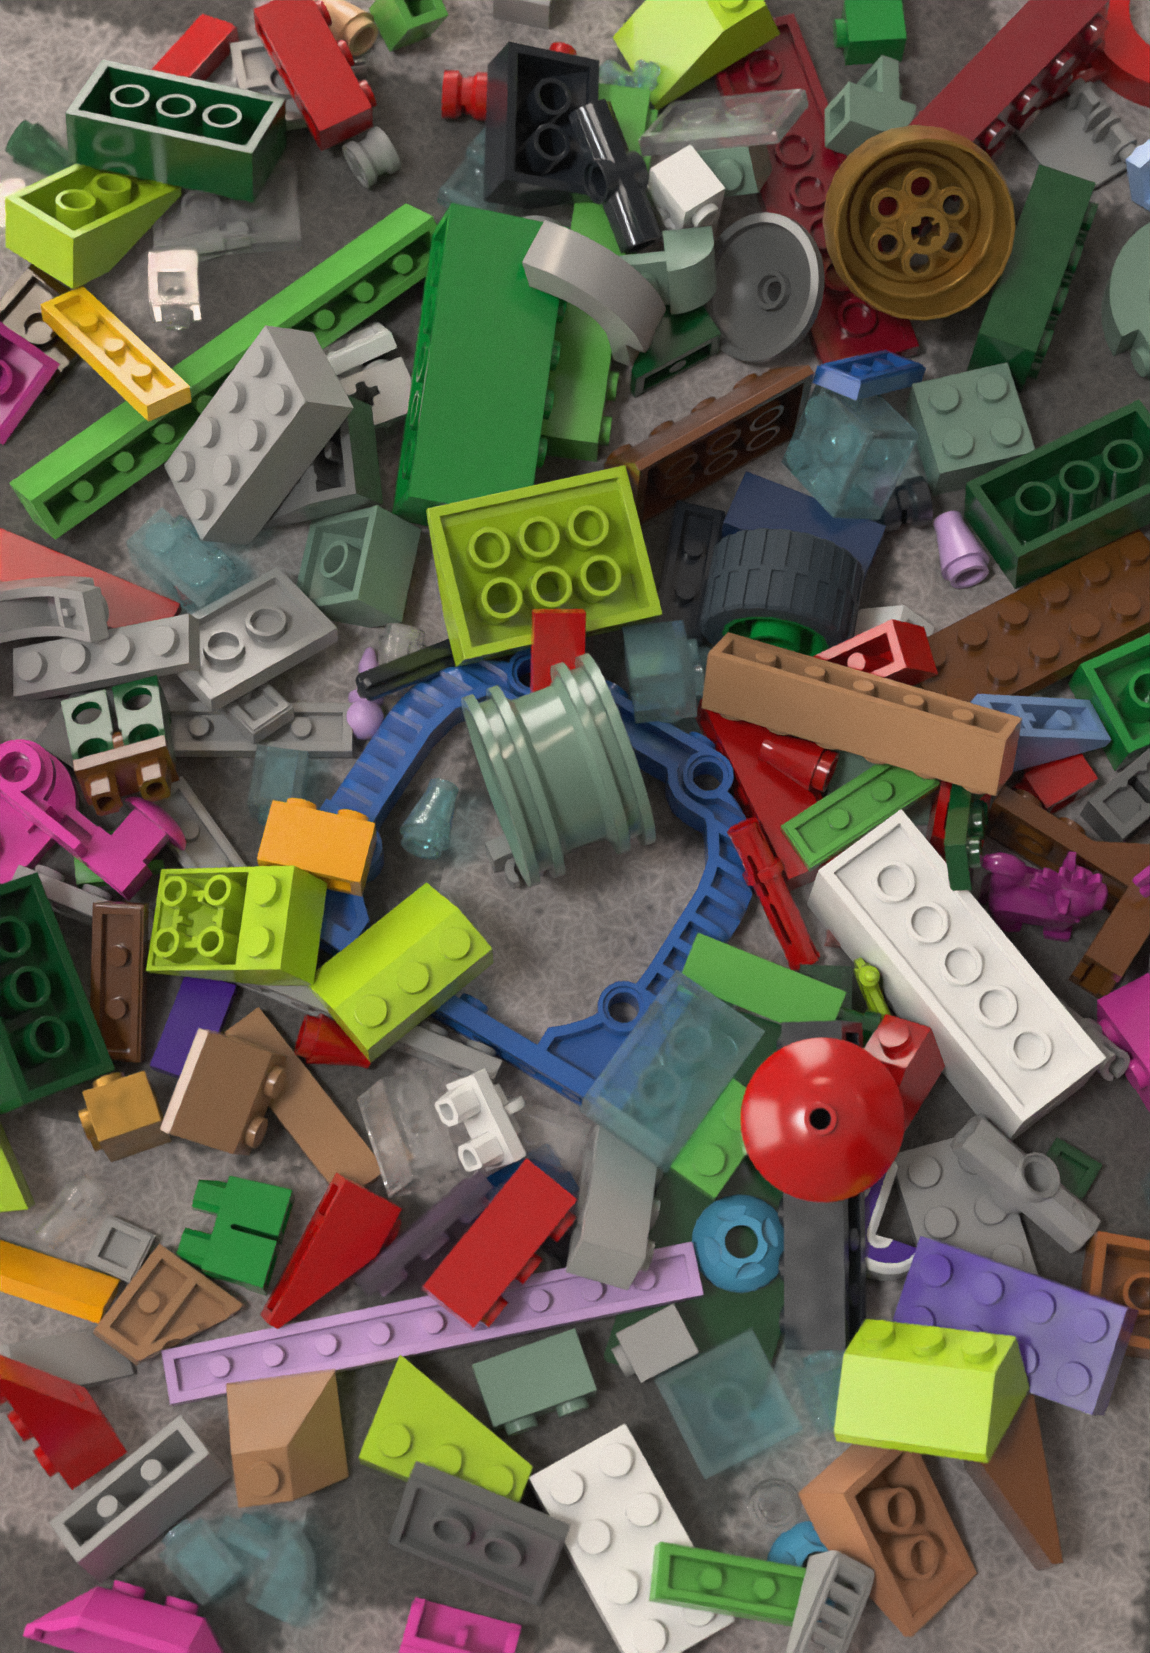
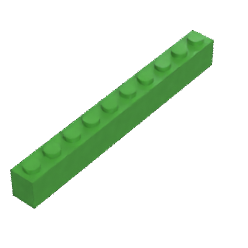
(323, 301)

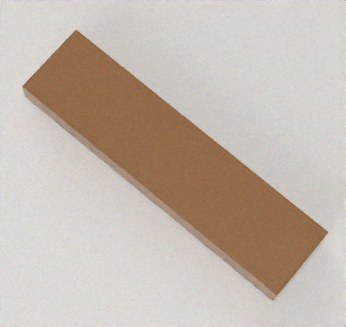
(310, 1113)

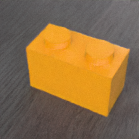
(321, 843)

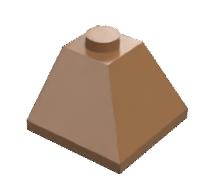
(285, 1436)

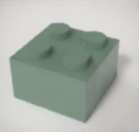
(967, 425)

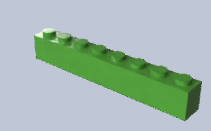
(585, 359)

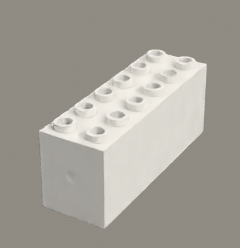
(954, 970)

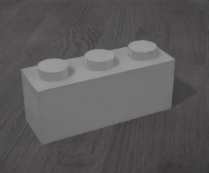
(613, 1212)
(139, 1499)

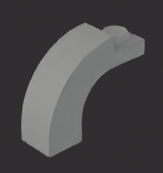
(598, 284)
(53, 608)

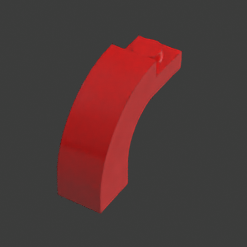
(1125, 56)

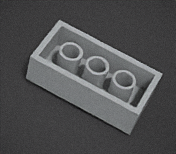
(258, 435)

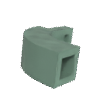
(1127, 302)

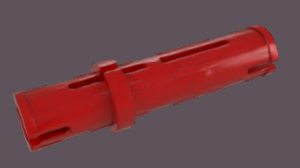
(765, 876)

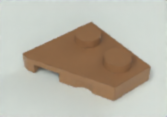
(163, 1308)

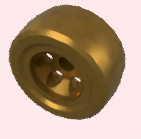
(951, 277)

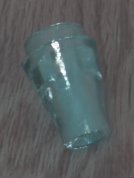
(430, 823)

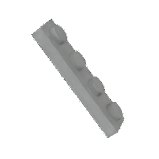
(126, 656)
(315, 728)

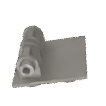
(1080, 136)

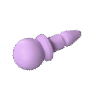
(365, 715)

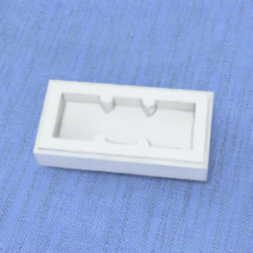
(358, 347)

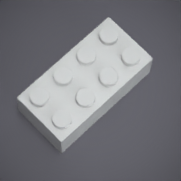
(615, 1523)

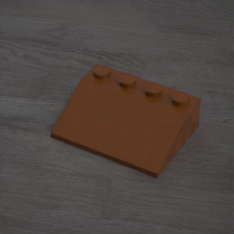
(714, 439)

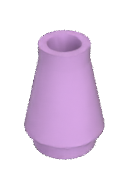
(960, 553)

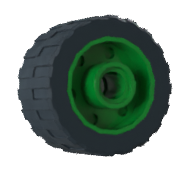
(782, 590)

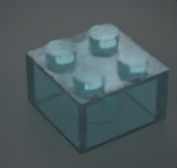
(849, 452)
(728, 1403)

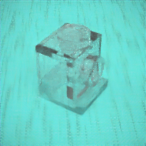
(170, 275)

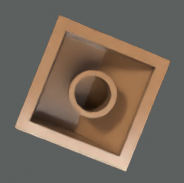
(225, 1092)

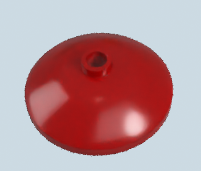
(863, 1127)

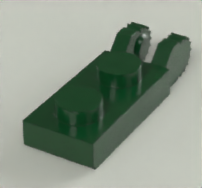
(963, 836)

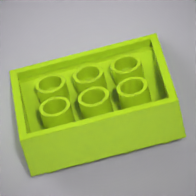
(540, 549)

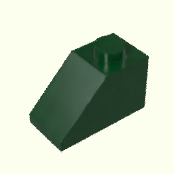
(677, 346)

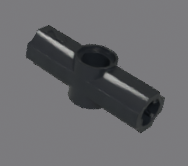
(615, 176)

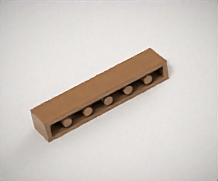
(861, 714)

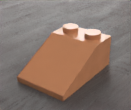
(893, 1520)

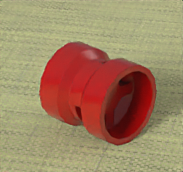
(464, 95)

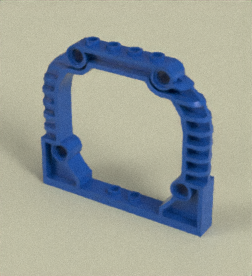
(574, 1053)

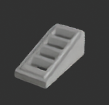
(841, 1580)

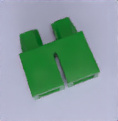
(245, 1233)

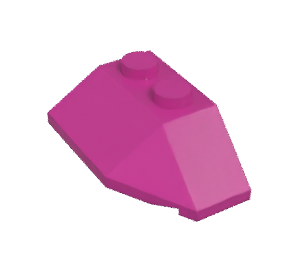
(124, 1623)

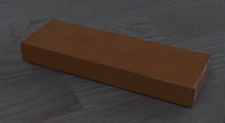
(120, 976)

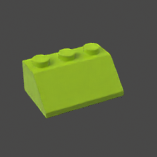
(401, 970)
(929, 1389)

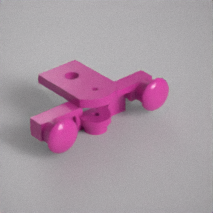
(43, 808)

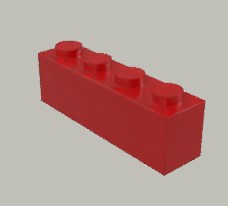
(762, 788)

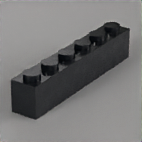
(822, 1241)

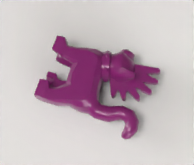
(1040, 896)

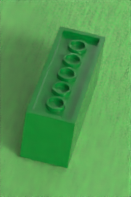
(477, 366)

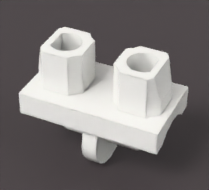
(487, 1119)

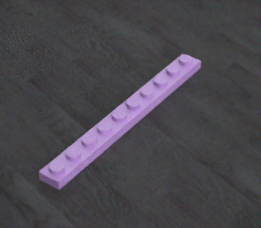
(420, 1327)

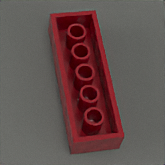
(1012, 78)

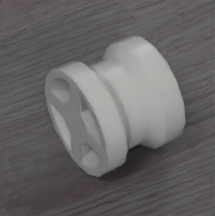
(371, 157)

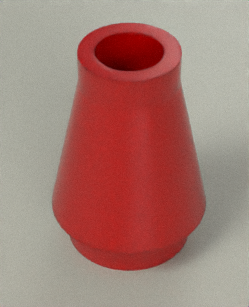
(800, 760)
(326, 1043)

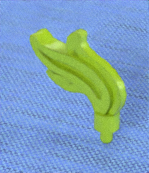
(867, 979)

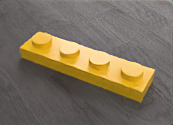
(116, 353)

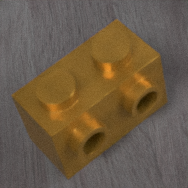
(123, 1115)

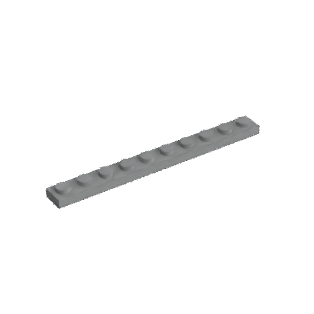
(423, 1042)

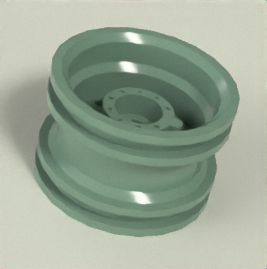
(559, 769)

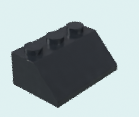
(528, 134)

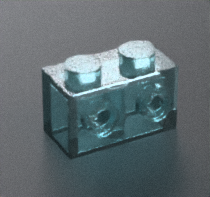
(181, 564)
(662, 671)

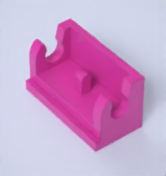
(452, 1630)

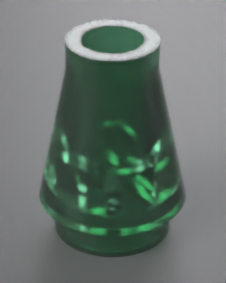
(37, 149)

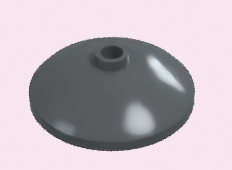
(751, 266)

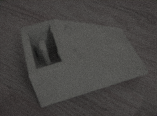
(341, 475)

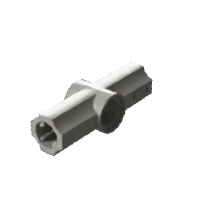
(1025, 1183)

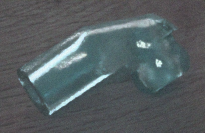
(643, 77)

